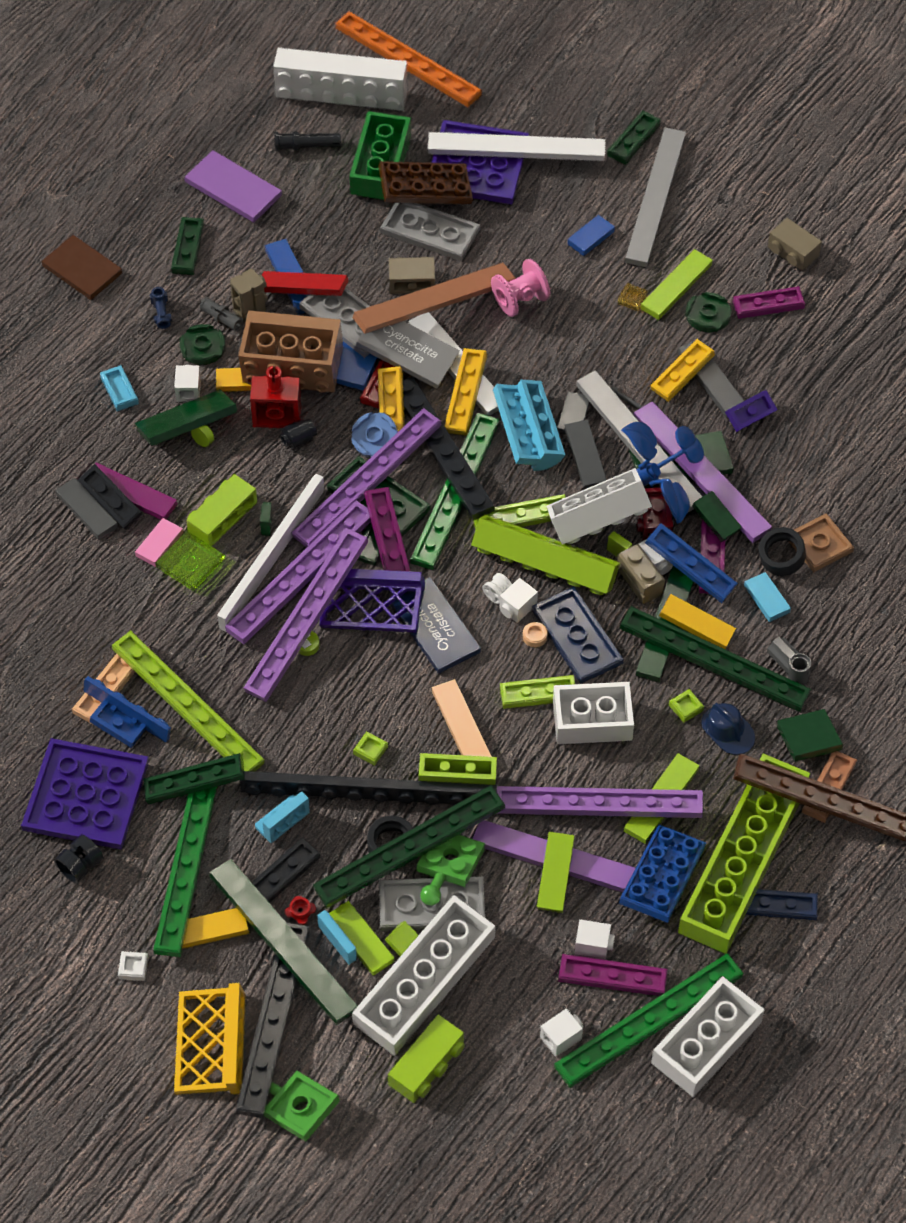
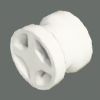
(496, 587)

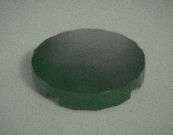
(708, 312)
(202, 344)

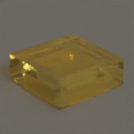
(632, 297)

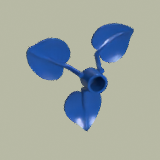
(645, 442)

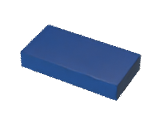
(591, 235)

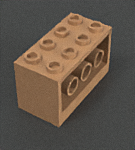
(296, 344)

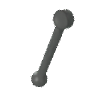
(624, 397)

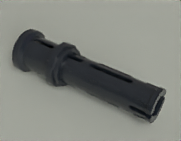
(295, 140)

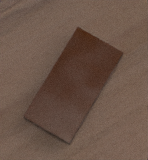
(425, 182)

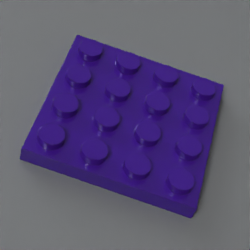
(489, 176)
(85, 793)

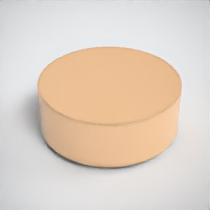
(535, 634)

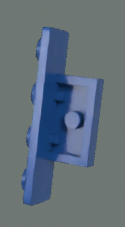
(121, 717)

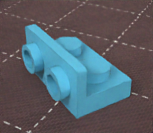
(283, 817)

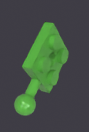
(454, 871)
(296, 1090)

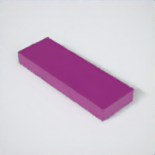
(768, 302)

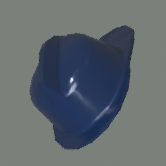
(728, 729)

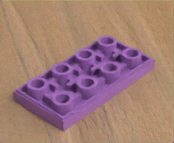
(233, 186)

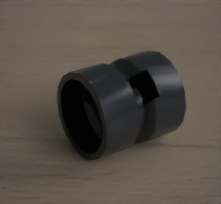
(82, 855)

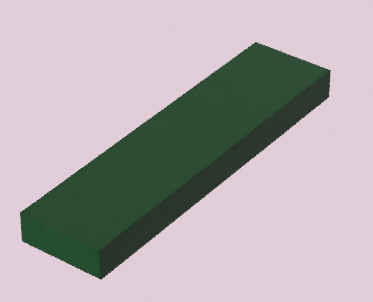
(194, 778)

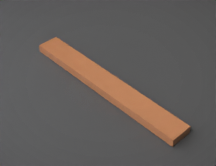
(429, 299)

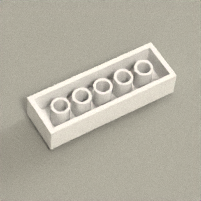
(340, 79)
(423, 975)

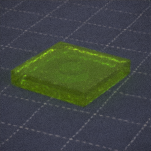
(190, 561)

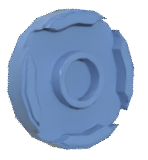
(372, 433)

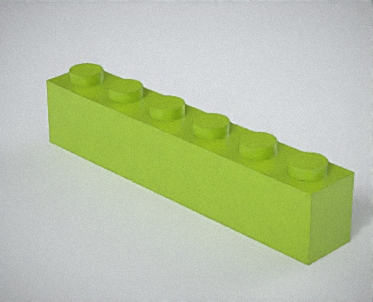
(545, 554)

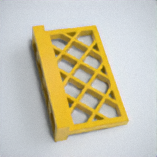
(233, 1040)

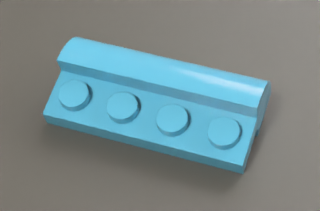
(529, 424)

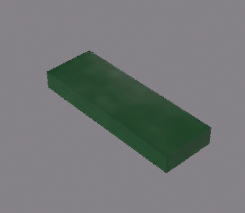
(633, 137)
(187, 246)

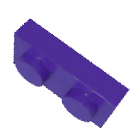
(751, 410)

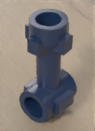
(159, 298)

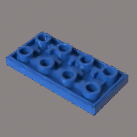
(355, 369)
(662, 873)

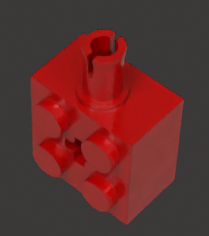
(275, 399)

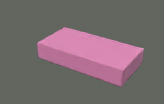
(158, 541)

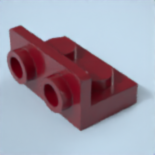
(655, 515)

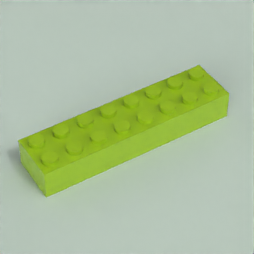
(738, 865)

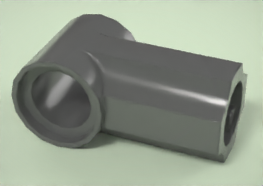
(790, 660)

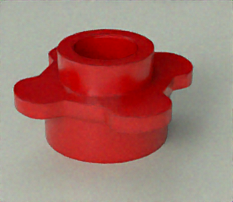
(300, 903)

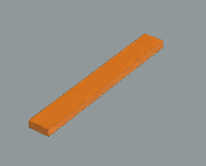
(416, 62)

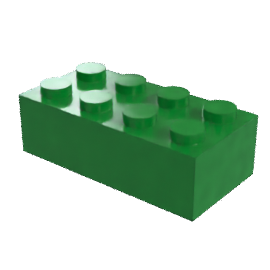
(382, 139)

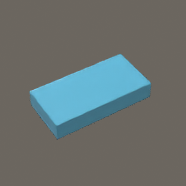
(119, 388)
(767, 597)
(337, 937)

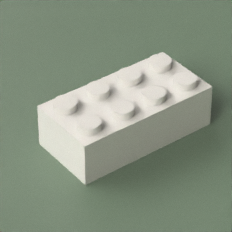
(599, 507)
(707, 1036)

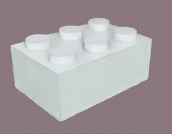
(593, 713)

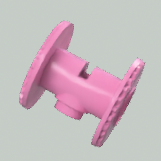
(523, 288)

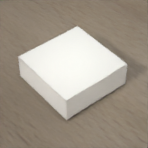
(133, 966)

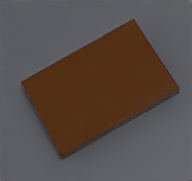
(81, 267)

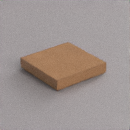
(823, 542)

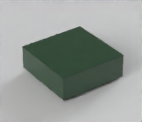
(266, 518)

